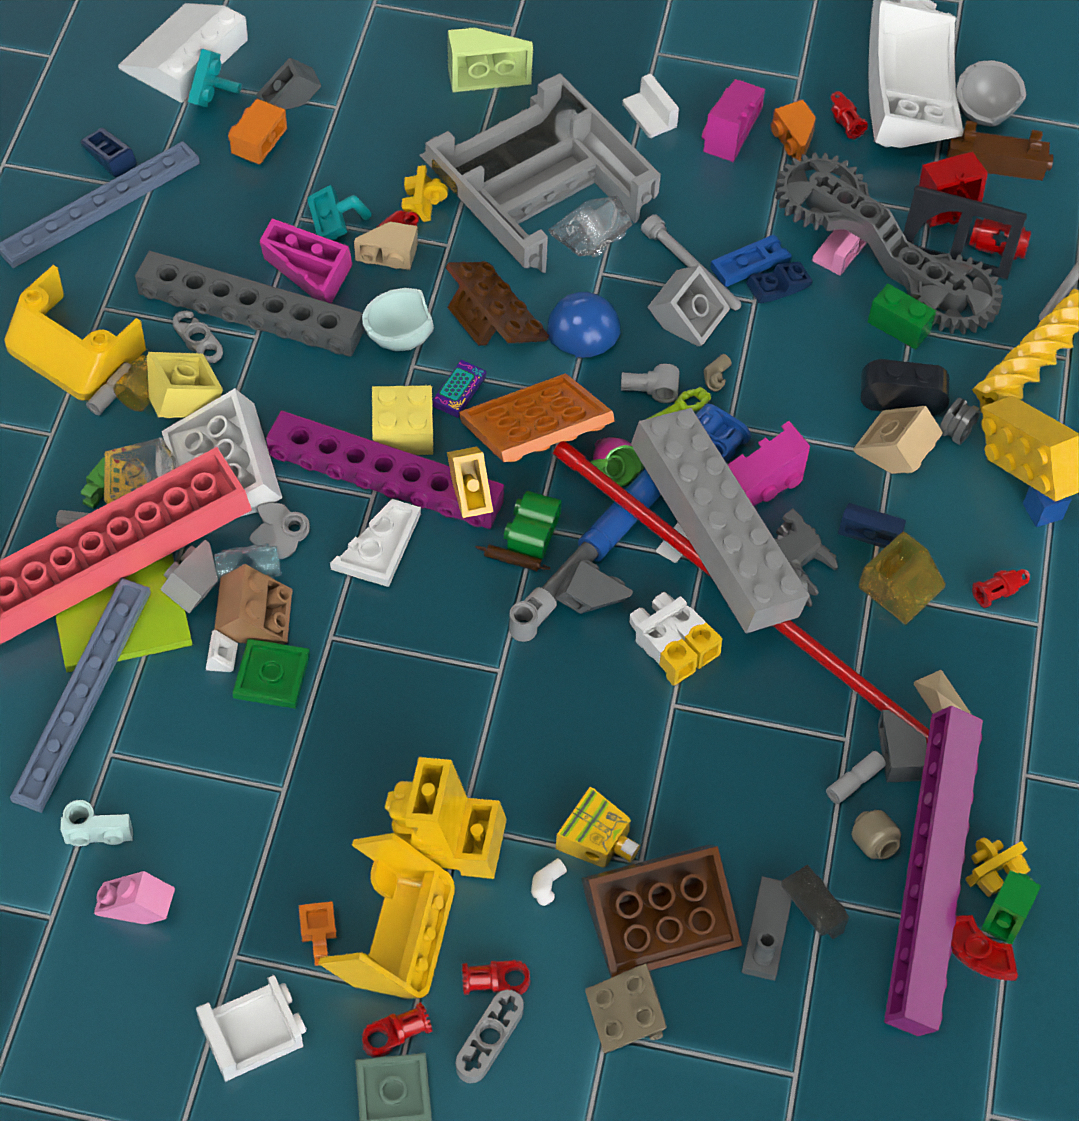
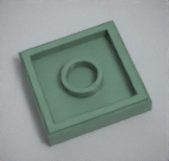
(393, 1088)

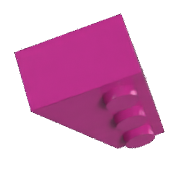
(732, 119)
(307, 259)
(773, 466)

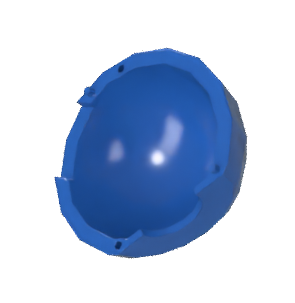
(583, 324)

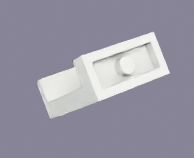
(252, 1029)

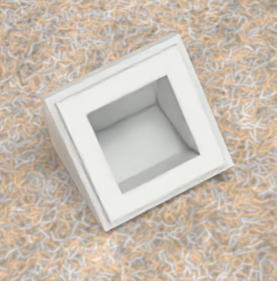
(221, 653)

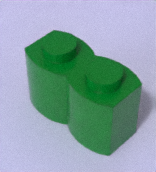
(533, 524)

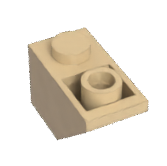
(388, 245)

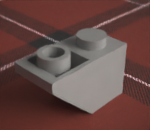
(193, 578)

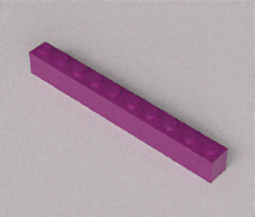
(934, 873)

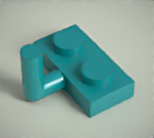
(206, 79)
(328, 211)

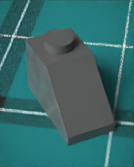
(290, 85)
(901, 748)

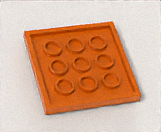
(536, 417)

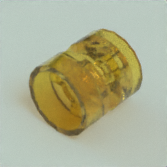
(133, 386)

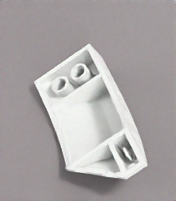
(912, 74)

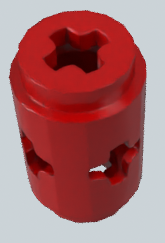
(983, 237)

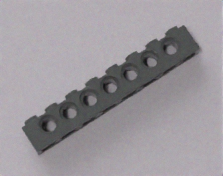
(250, 303)

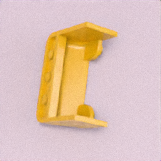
(58, 354)
(409, 923)

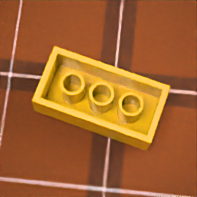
(1032, 447)

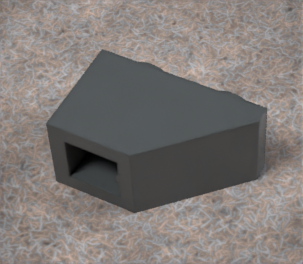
(589, 589)

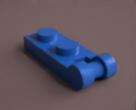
(750, 260)

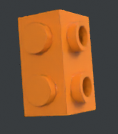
(257, 131)

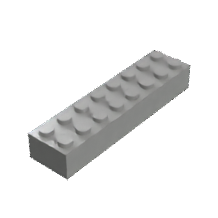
(719, 520)

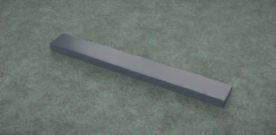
(98, 204)
(80, 696)

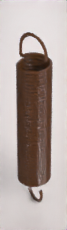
(512, 557)

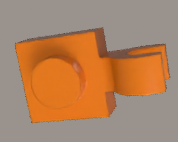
(317, 925)

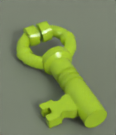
(680, 404)

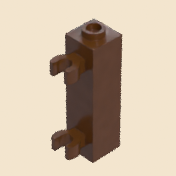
(1005, 154)

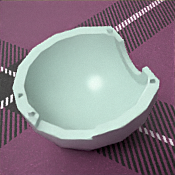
(398, 319)

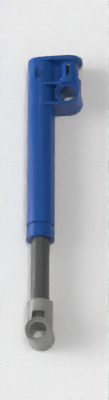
(616, 523)

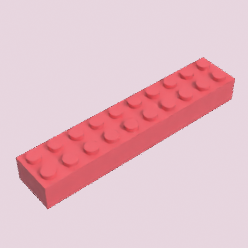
(117, 541)

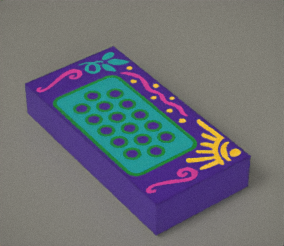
(459, 388)

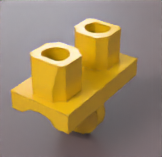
(425, 193)
(986, 874)

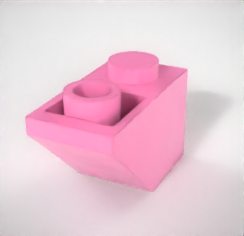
(134, 898)

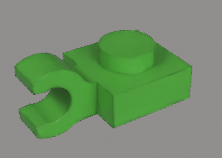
(95, 485)

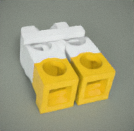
(675, 637)

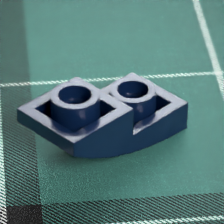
(782, 282)

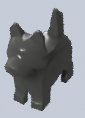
(800, 546)

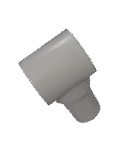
(661, 382)

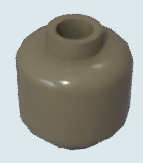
(876, 834)

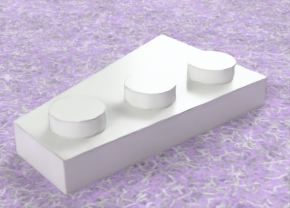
(381, 546)

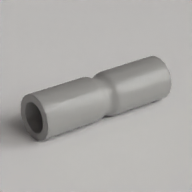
(105, 394)
(853, 779)

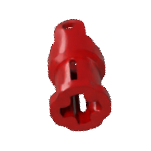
(846, 114)
(1002, 584)

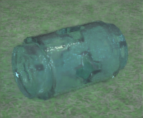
(264, 557)

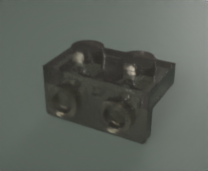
(816, 902)

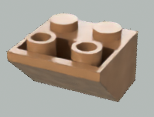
(253, 607)

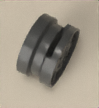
(959, 420)

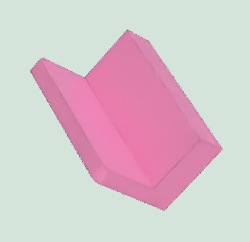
(838, 251)

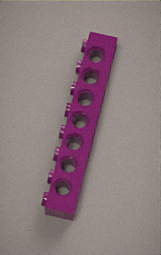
(307, 441)

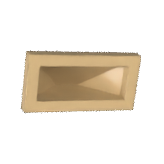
(939, 692)

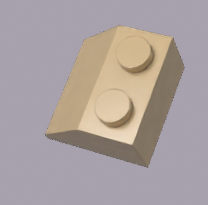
(899, 439)

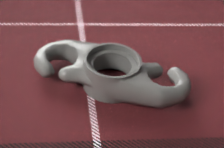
(186, 330)

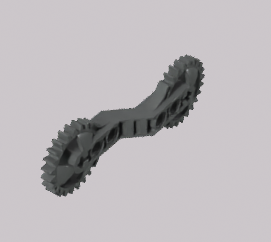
(927, 277)

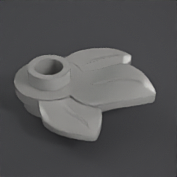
(276, 528)

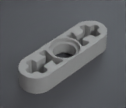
(485, 1062)

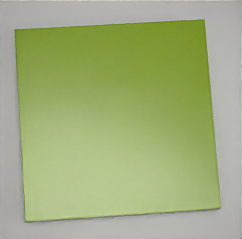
(158, 629)

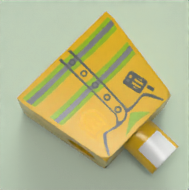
(596, 831)

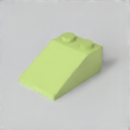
(487, 60)

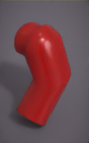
(402, 217)

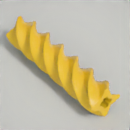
(1032, 353)

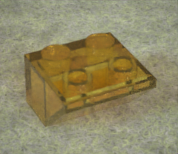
(902, 578)

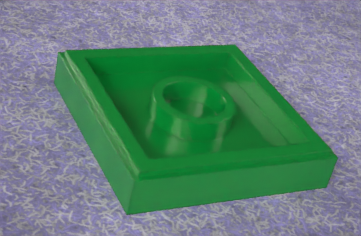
(271, 673)

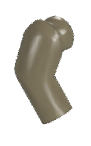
(714, 370)

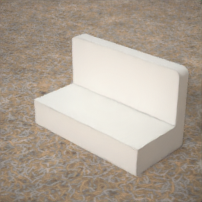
(652, 108)

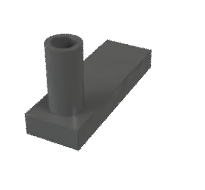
(767, 930)

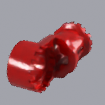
(493, 977)
(396, 1029)

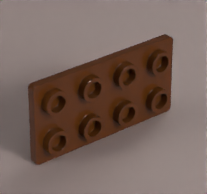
(488, 305)

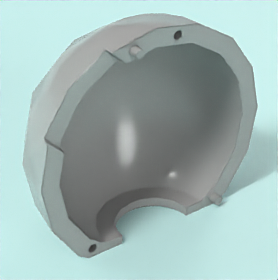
(990, 92)

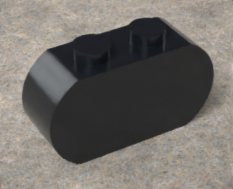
(904, 385)

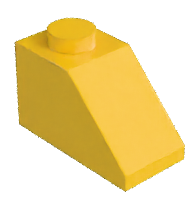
(470, 481)

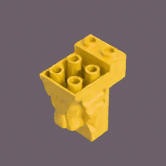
(445, 823)

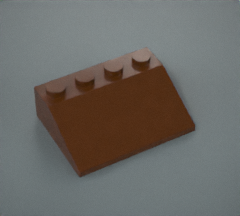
(662, 910)

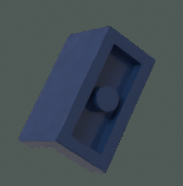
(870, 525)

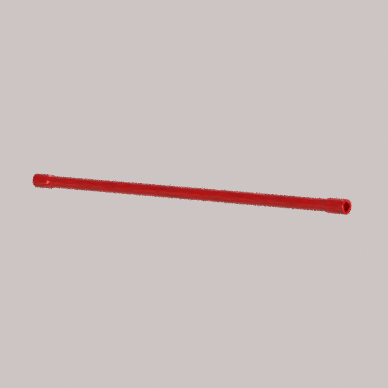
(579, 463)

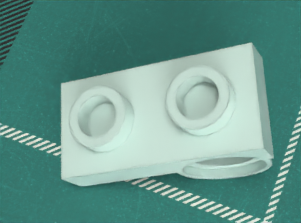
(101, 828)

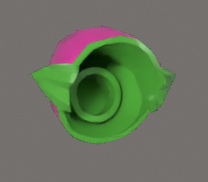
(617, 458)

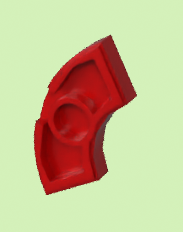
(981, 952)

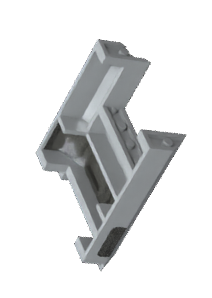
(538, 162)

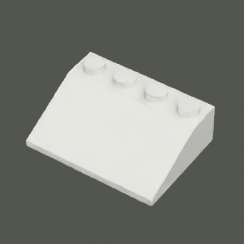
(172, 52)
(236, 430)

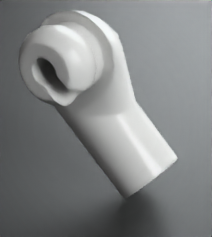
(543, 881)

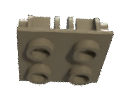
(626, 1009)

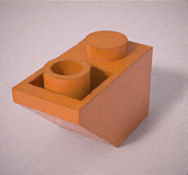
(794, 127)

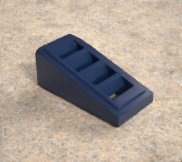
(111, 154)

